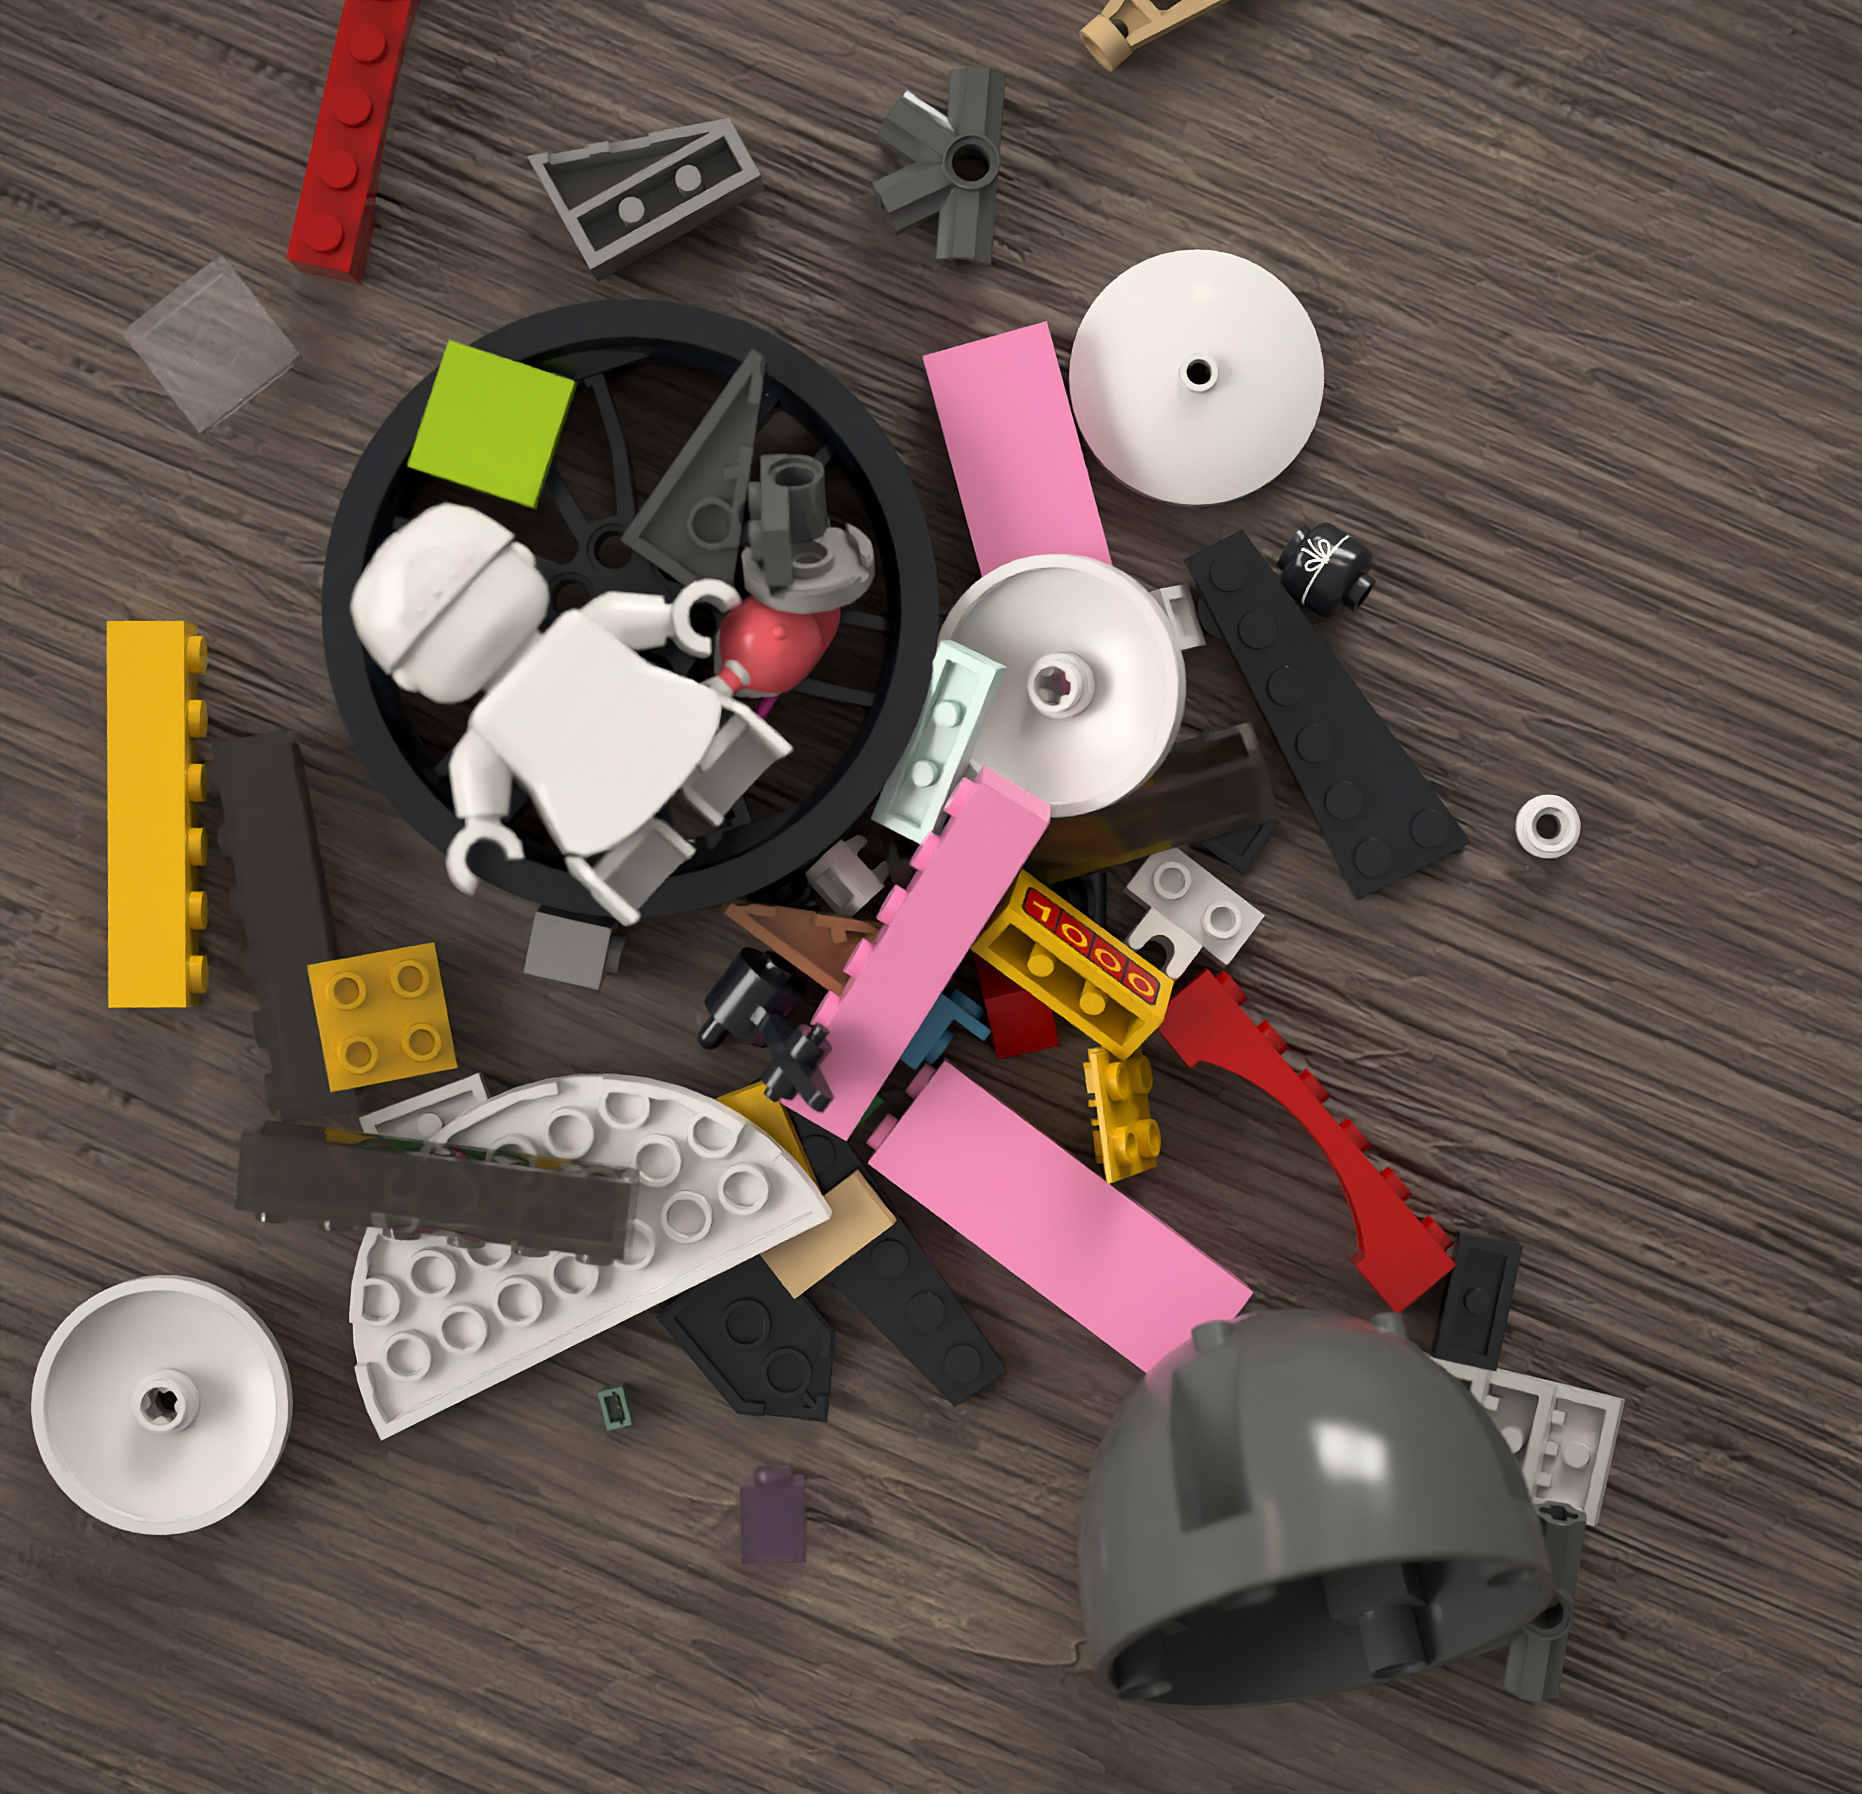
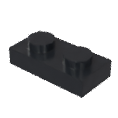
(1476, 1301)

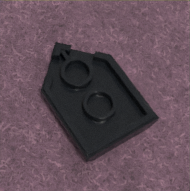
(756, 1342)

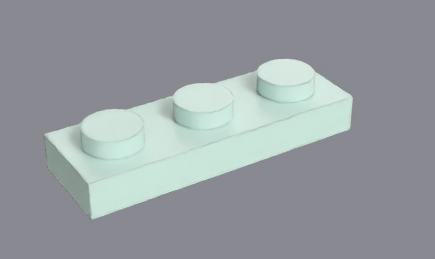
(942, 742)

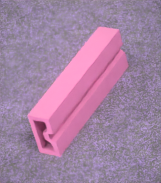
(1015, 450)
(1051, 1217)

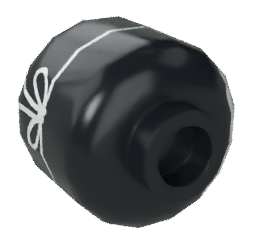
(1326, 570)

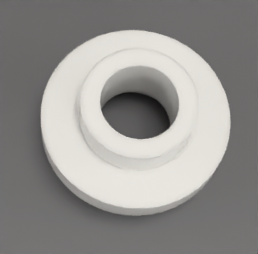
(1567, 831)

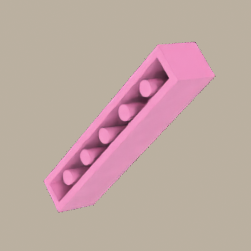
(921, 940)

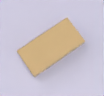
(811, 1255)

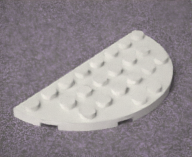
(457, 1320)

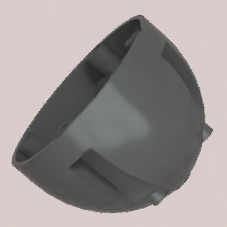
(1300, 1518)

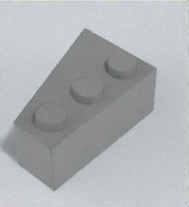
(646, 190)

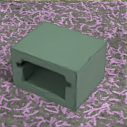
(616, 1406)

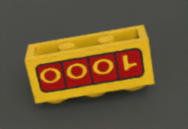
(1074, 966)

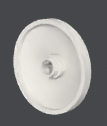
(1185, 438)
(1123, 667)
(104, 1415)

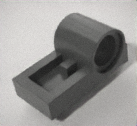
(785, 511)

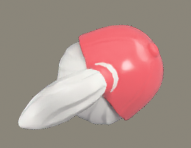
(768, 649)

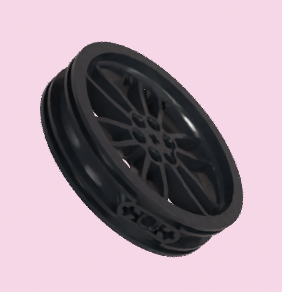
(589, 346)

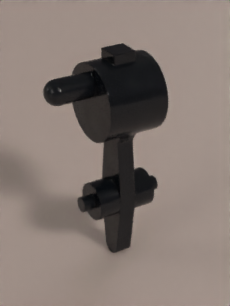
(754, 1004)

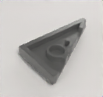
(698, 506)

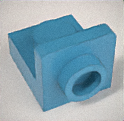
(933, 1035)

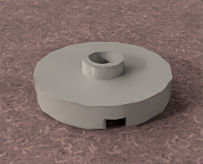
(825, 573)

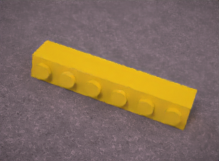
(155, 814)

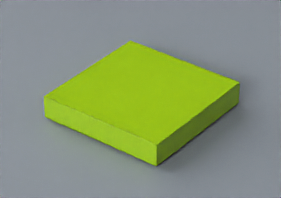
(492, 424)

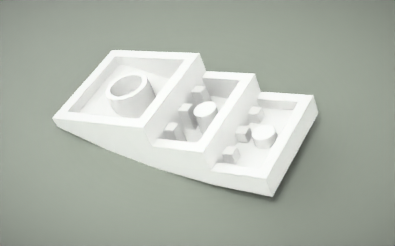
(1554, 1430)

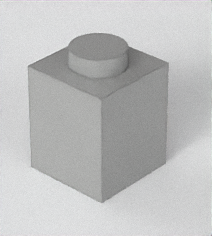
(574, 947)

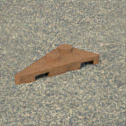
(806, 938)

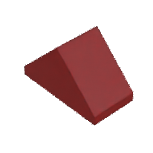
(1015, 1016)

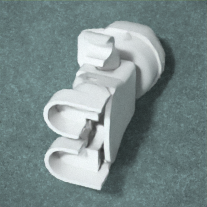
(565, 711)

